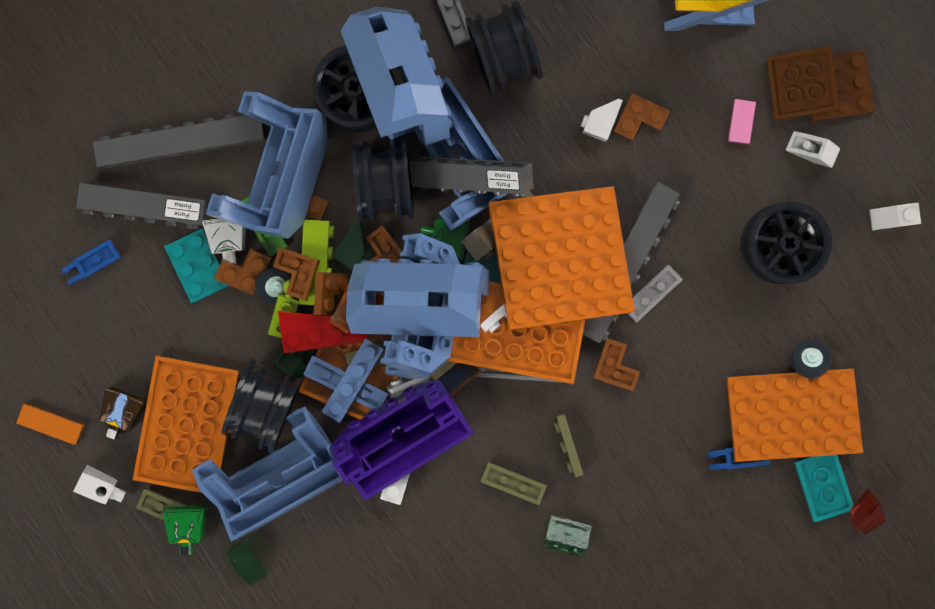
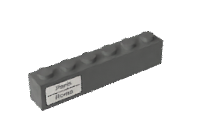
(472, 175)
(141, 204)

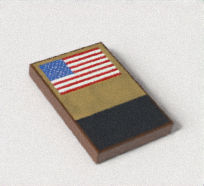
(455, 375)

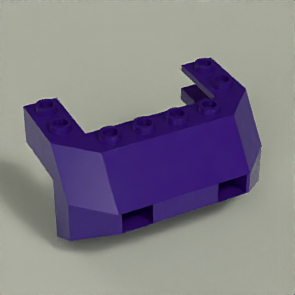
(398, 437)

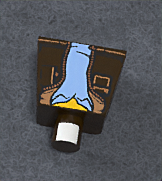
(120, 410)

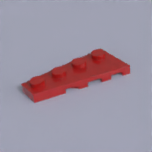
(311, 332)

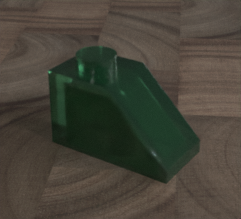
(352, 248)
(247, 562)

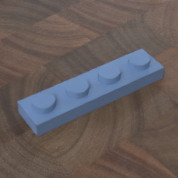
(330, 377)
(352, 380)

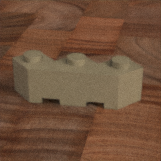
(481, 240)

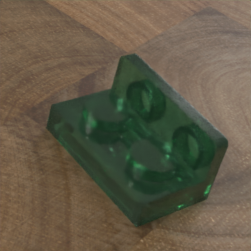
(294, 362)
(567, 536)

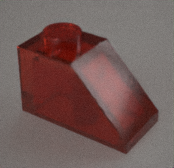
(867, 513)

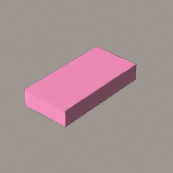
(741, 121)

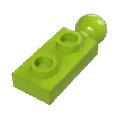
(285, 304)

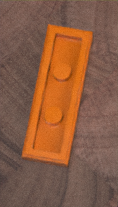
(50, 424)

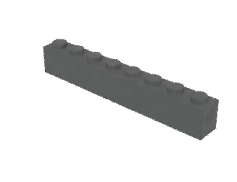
(177, 141)
(637, 246)

